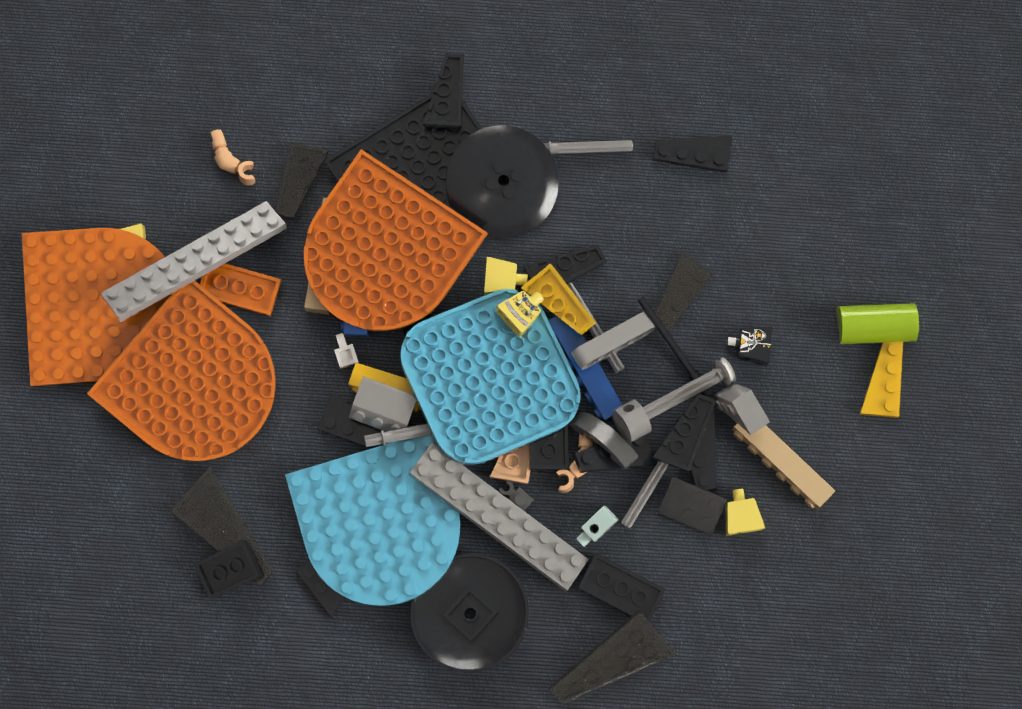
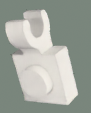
(345, 353)

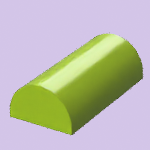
(877, 323)

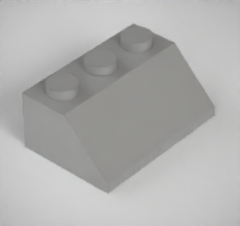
(382, 406)

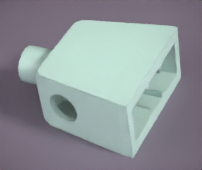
(604, 519)

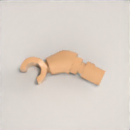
(228, 162)
(584, 443)

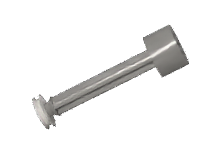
(633, 419)

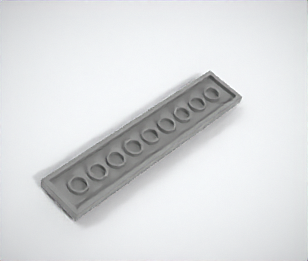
(193, 261)
(498, 517)

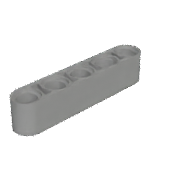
(613, 340)

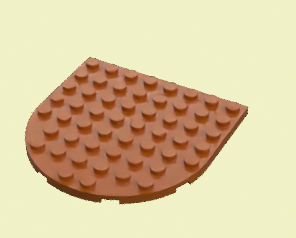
(385, 248)
(68, 322)
(191, 379)

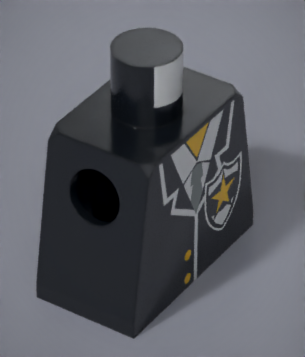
(752, 344)

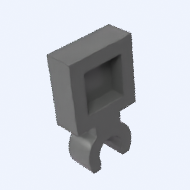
(518, 497)

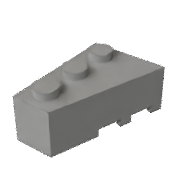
(742, 407)

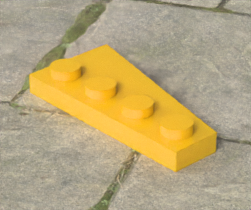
(560, 299)
(885, 383)

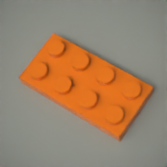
(242, 288)

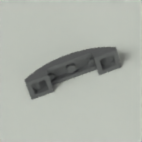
(606, 437)

